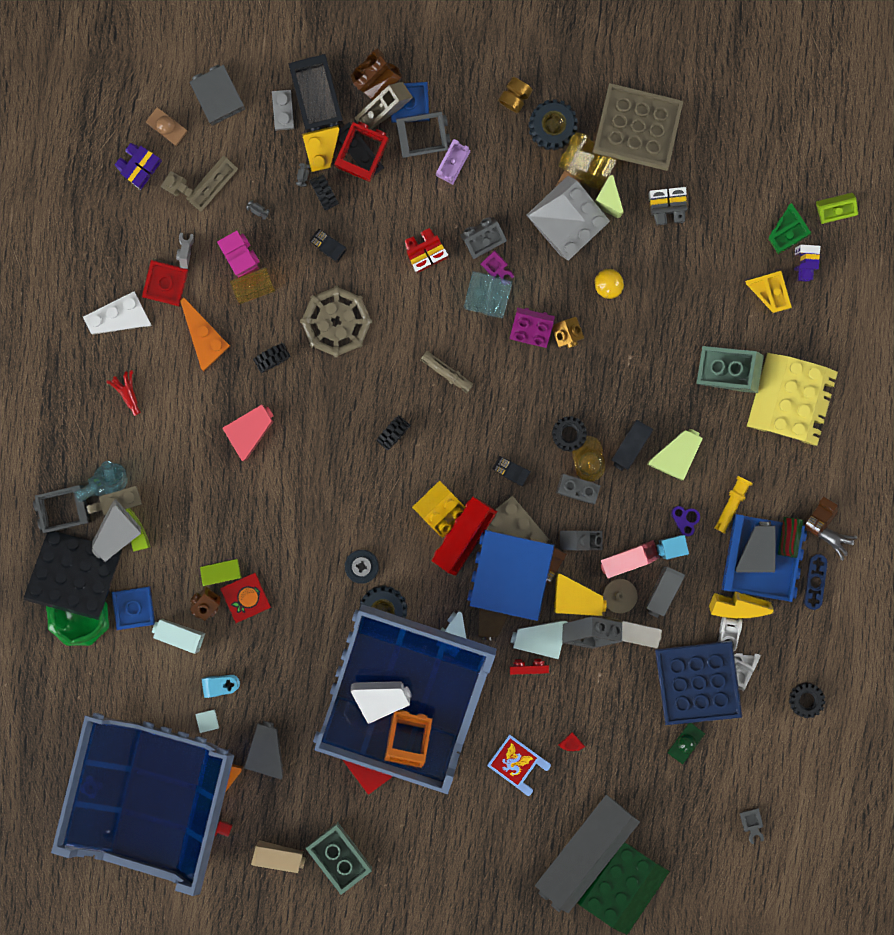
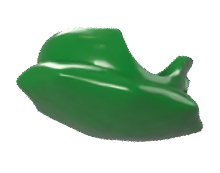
(76, 629)

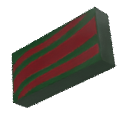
(790, 537)

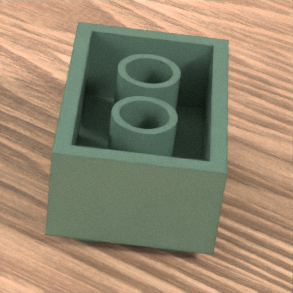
(339, 858)

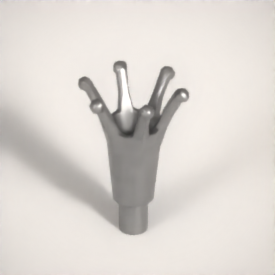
(835, 539)

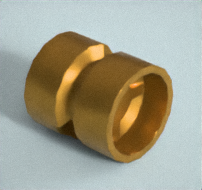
(514, 96)

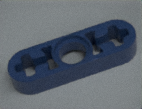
(807, 595)

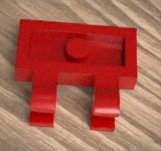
(537, 668)

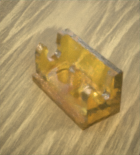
(252, 286)

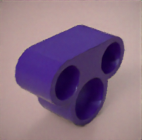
(682, 522)

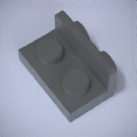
(483, 237)

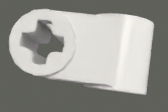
(729, 632)

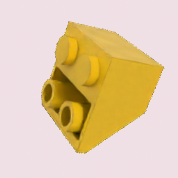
(439, 508)

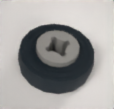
(368, 567)

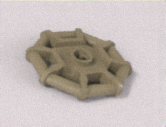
(326, 326)

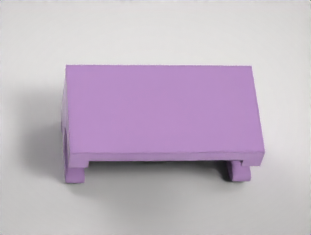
(453, 162)

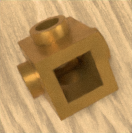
(568, 332)

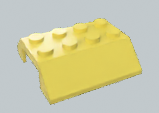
(791, 398)

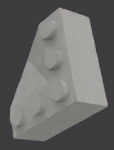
(568, 217)

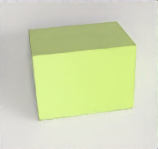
(609, 200)

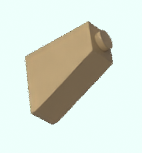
(277, 857)

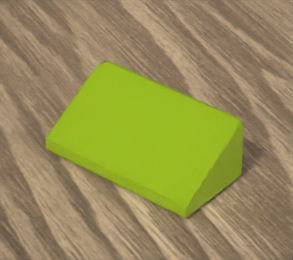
(837, 208)
(220, 572)

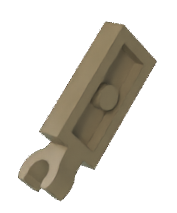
(127, 498)

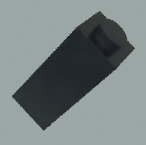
(631, 445)

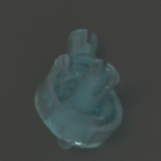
(104, 481)

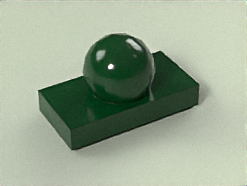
(686, 743)

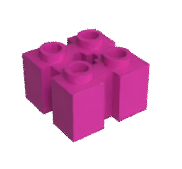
(238, 255)

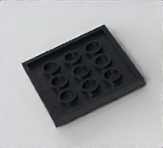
(71, 576)

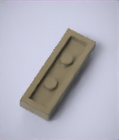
(212, 183)

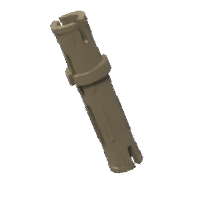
(450, 374)

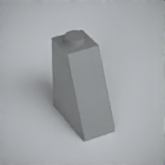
(115, 532)

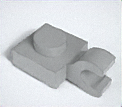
(184, 253)

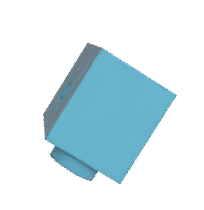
(672, 547)

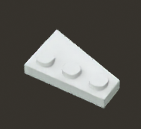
(118, 315)

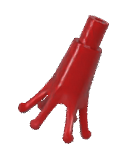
(126, 391)

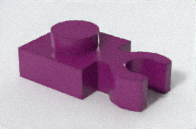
(496, 265)

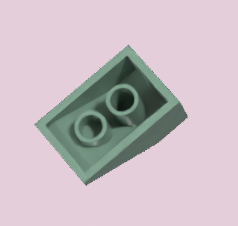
(730, 369)

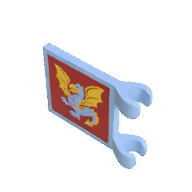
(515, 762)

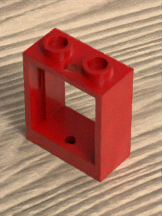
(350, 168)

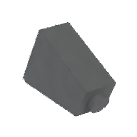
(759, 550)
(664, 591)
(266, 751)

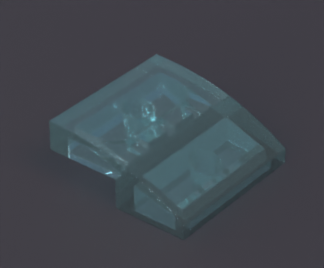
(487, 294)

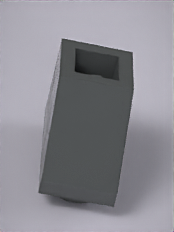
(581, 540)

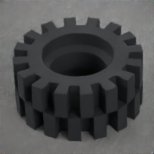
(324, 192)
(271, 357)
(569, 422)
(393, 432)
(818, 703)

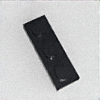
(359, 150)

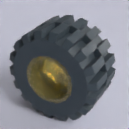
(552, 124)
(386, 600)

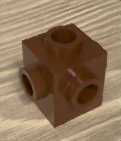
(204, 604)

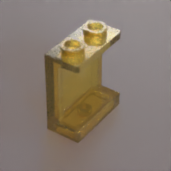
(584, 164)

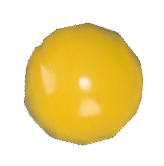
(609, 283)

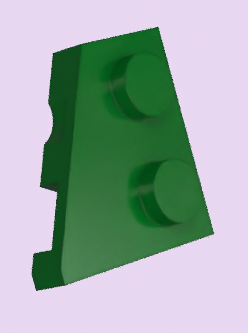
(789, 230)

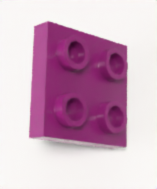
(532, 327)

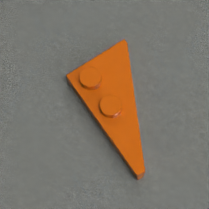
(206, 340)

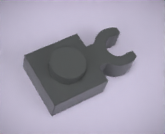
(751, 821)

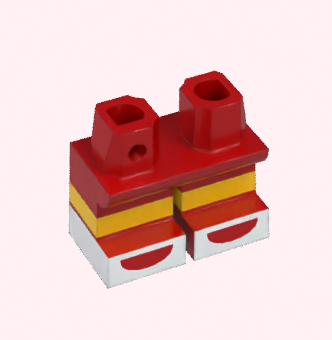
(417, 252)

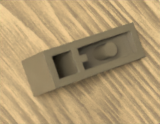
(384, 105)

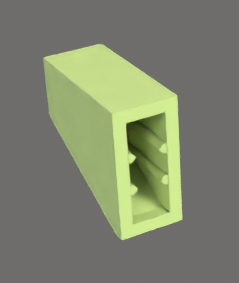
(677, 455)

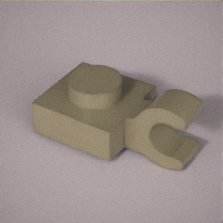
(175, 184)

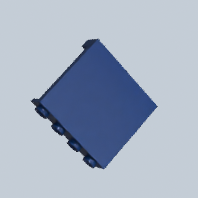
(511, 575)
(772, 585)

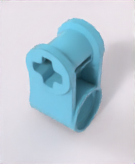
(216, 685)

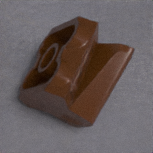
(375, 74)

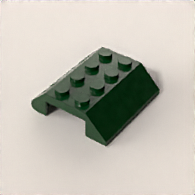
(624, 888)

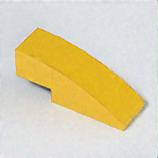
(739, 606)

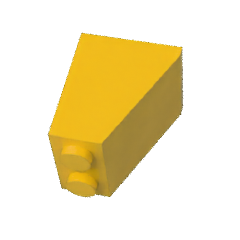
(576, 598)

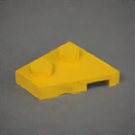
(321, 147)
(771, 291)

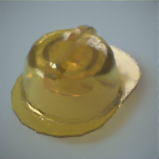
(589, 460)

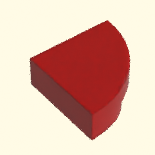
(571, 743)

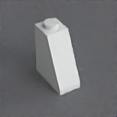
(380, 698)

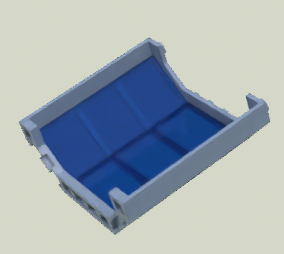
(444, 682)
(144, 800)

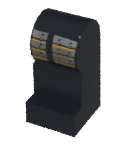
(328, 245)
(511, 471)

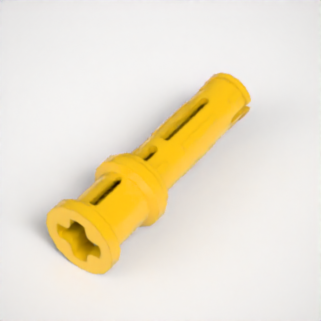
(736, 496)

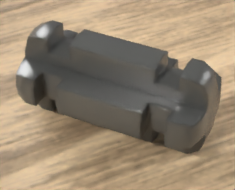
(303, 174)
(257, 209)

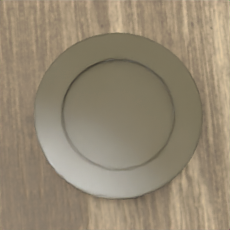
(620, 595)

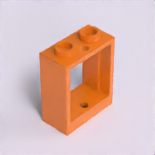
(406, 757)

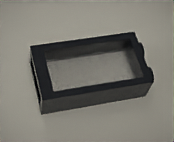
(315, 93)

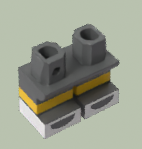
(676, 202)

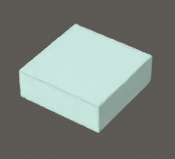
(207, 721)

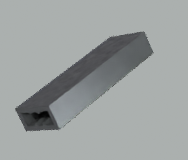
(586, 854)

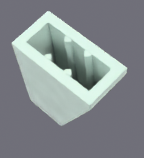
(178, 635)
(540, 639)

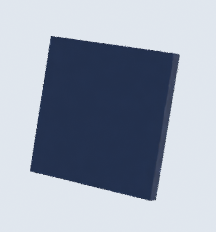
(698, 683)

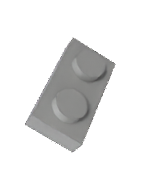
(283, 110)

